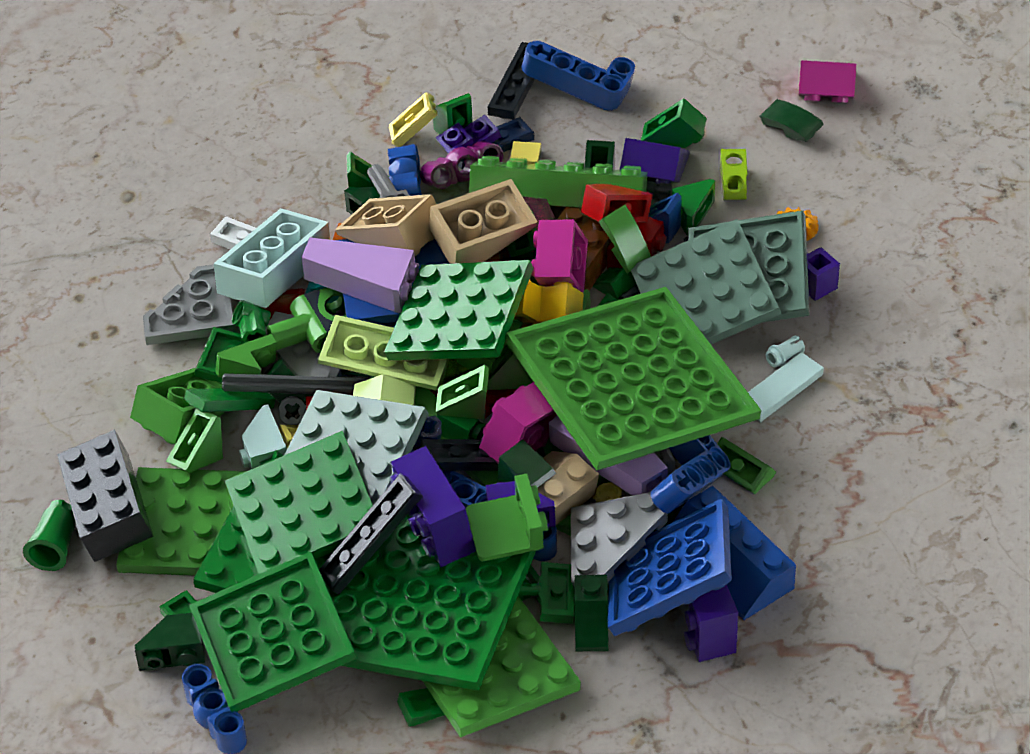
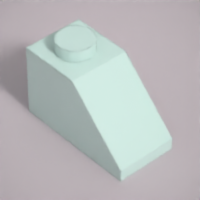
(261, 439)

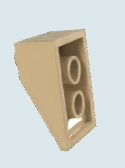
(391, 222)
(481, 222)

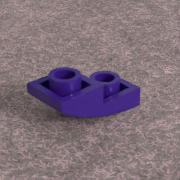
(479, 130)

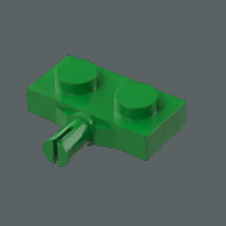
(553, 593)

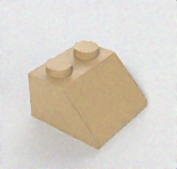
(571, 485)

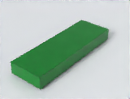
(219, 400)

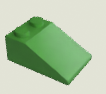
(162, 407)

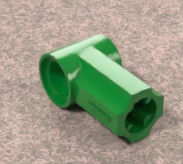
(251, 320)

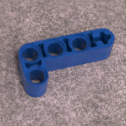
(578, 77)
(701, 466)

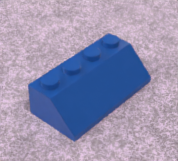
(758, 566)

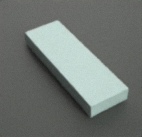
(785, 384)

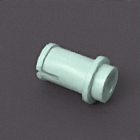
(779, 354)

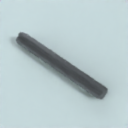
(288, 384)

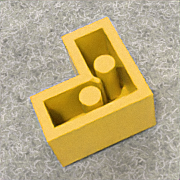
(548, 303)

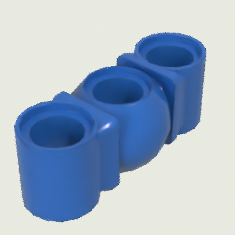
(405, 169)
(212, 709)

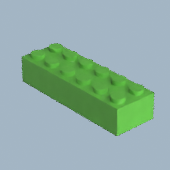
(545, 180)

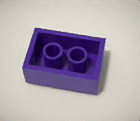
(439, 513)

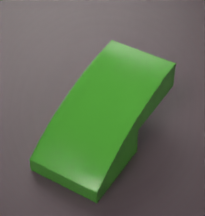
(626, 238)

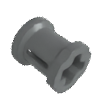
(291, 400)

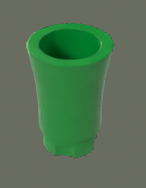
(50, 540)

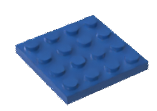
(672, 568)

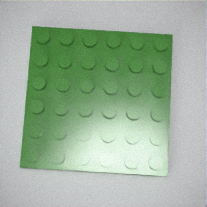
(632, 377)

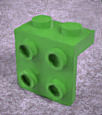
(508, 523)

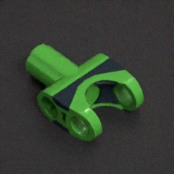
(310, 320)

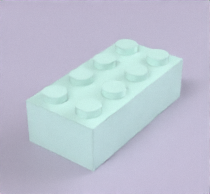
(268, 258)

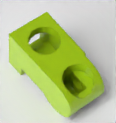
(733, 175)

